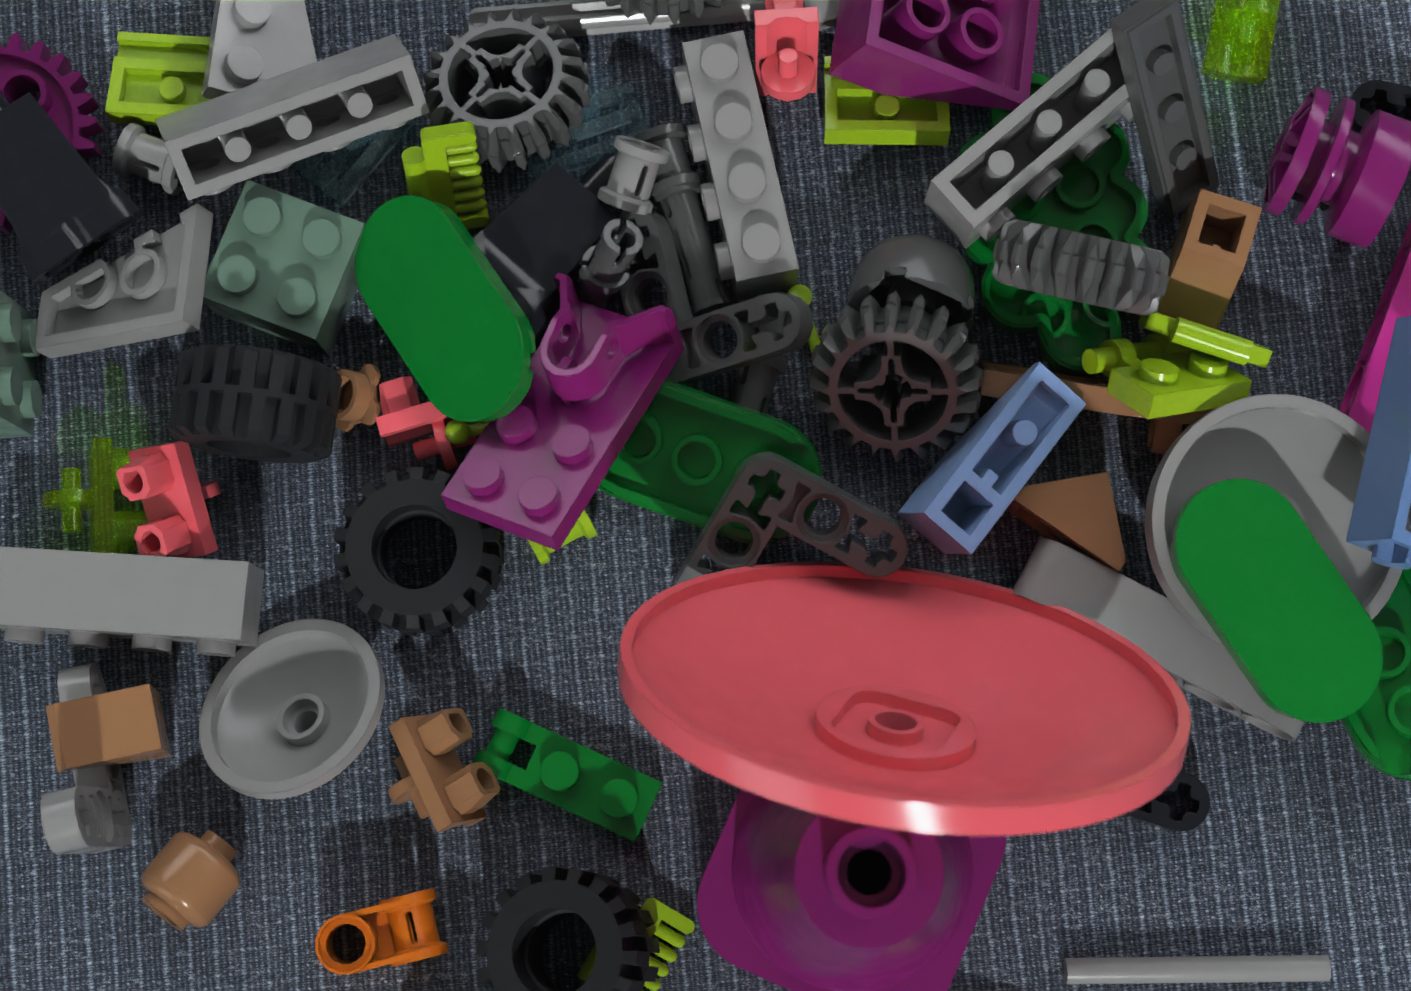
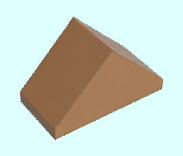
(1076, 514)
(108, 729)

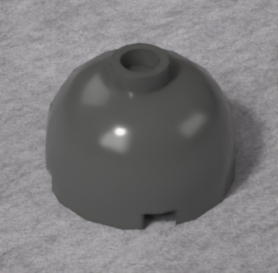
(916, 267)

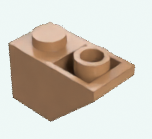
(1208, 257)

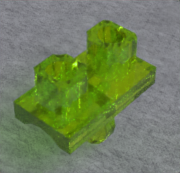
(1240, 40)
(109, 529)

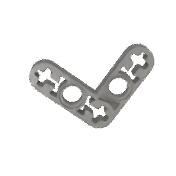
(95, 811)

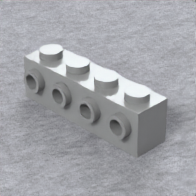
(292, 116)
(1031, 145)
(739, 165)
(129, 598)

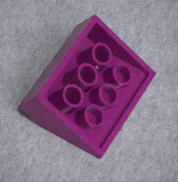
(938, 49)

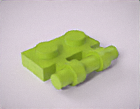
(1164, 377)

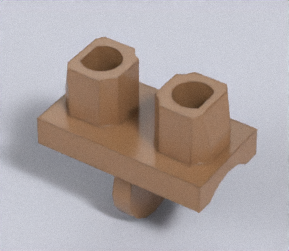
(434, 772)

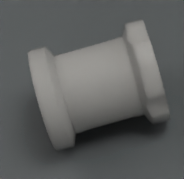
(145, 158)
(633, 175)

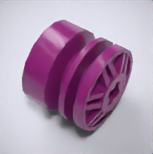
(1337, 166)

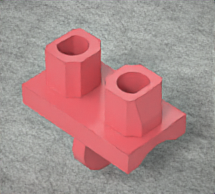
(786, 49)
(409, 419)
(172, 501)

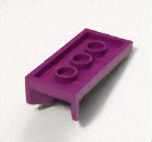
(583, 403)

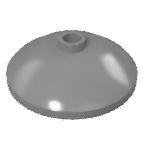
(292, 709)

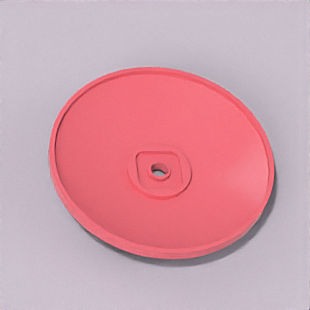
(903, 698)

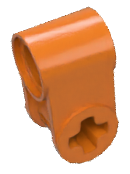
(386, 934)

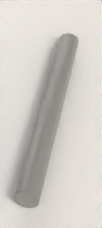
(1197, 969)

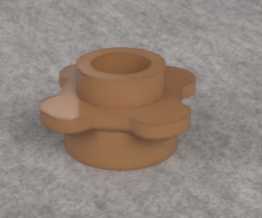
(358, 397)

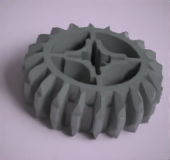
(508, 66)
(1080, 267)
(848, 385)

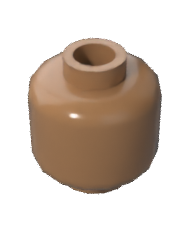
(191, 879)

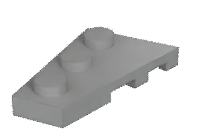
(134, 298)

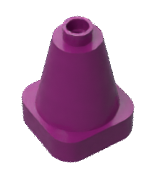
(788, 914)

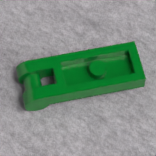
(571, 776)

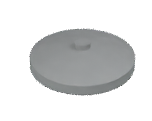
(1291, 445)

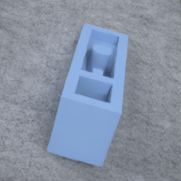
(992, 462)

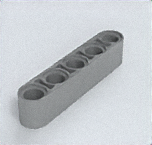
(1150, 621)

